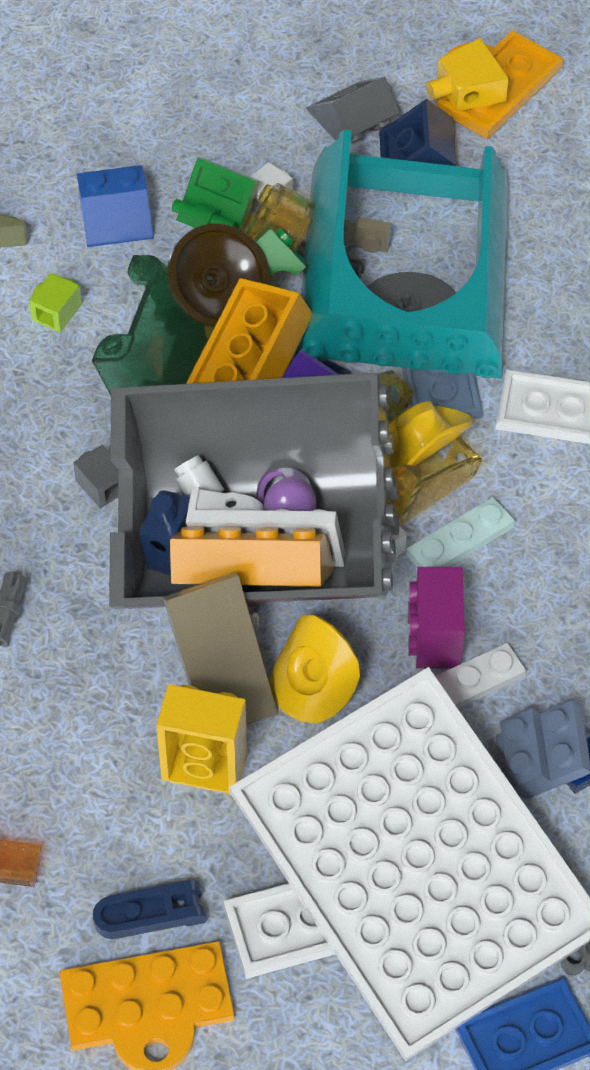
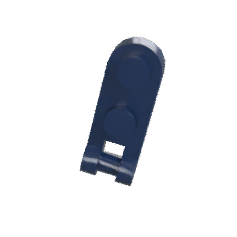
(149, 910)

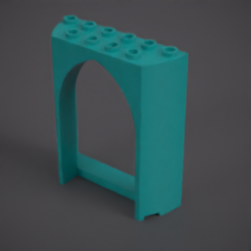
(361, 327)

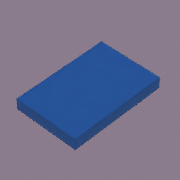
(529, 1031)

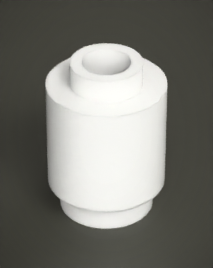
(197, 474)

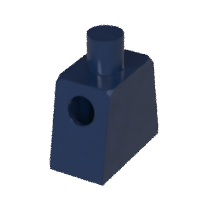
(162, 522)

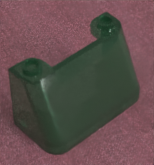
(160, 341)

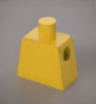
(469, 78)

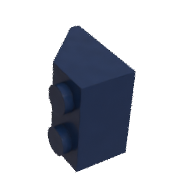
(420, 136)

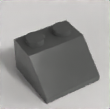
(356, 108)

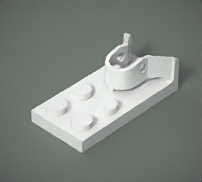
(210, 511)

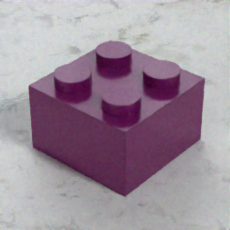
(436, 617)

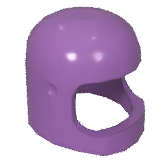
(290, 493)

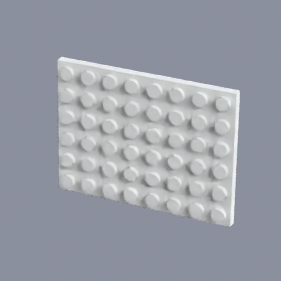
(417, 861)

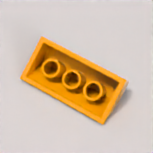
(253, 335)
(256, 557)

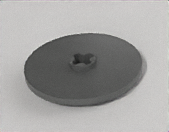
(411, 290)

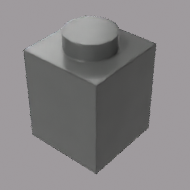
(97, 475)

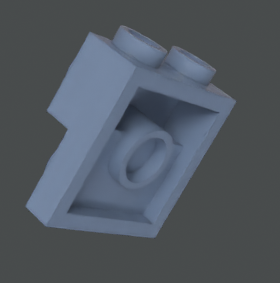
(544, 748)

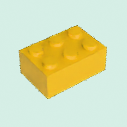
(202, 738)

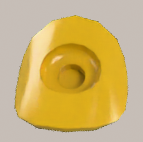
(425, 431)
(314, 671)

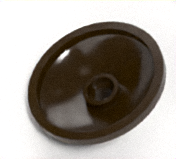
(218, 253)

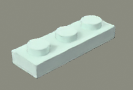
(462, 536)

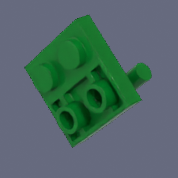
(216, 196)

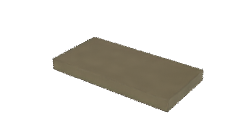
(220, 643)

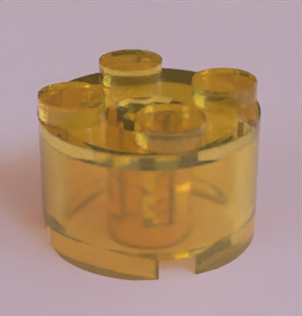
(283, 209)

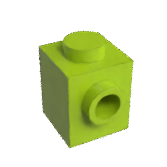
(55, 302)

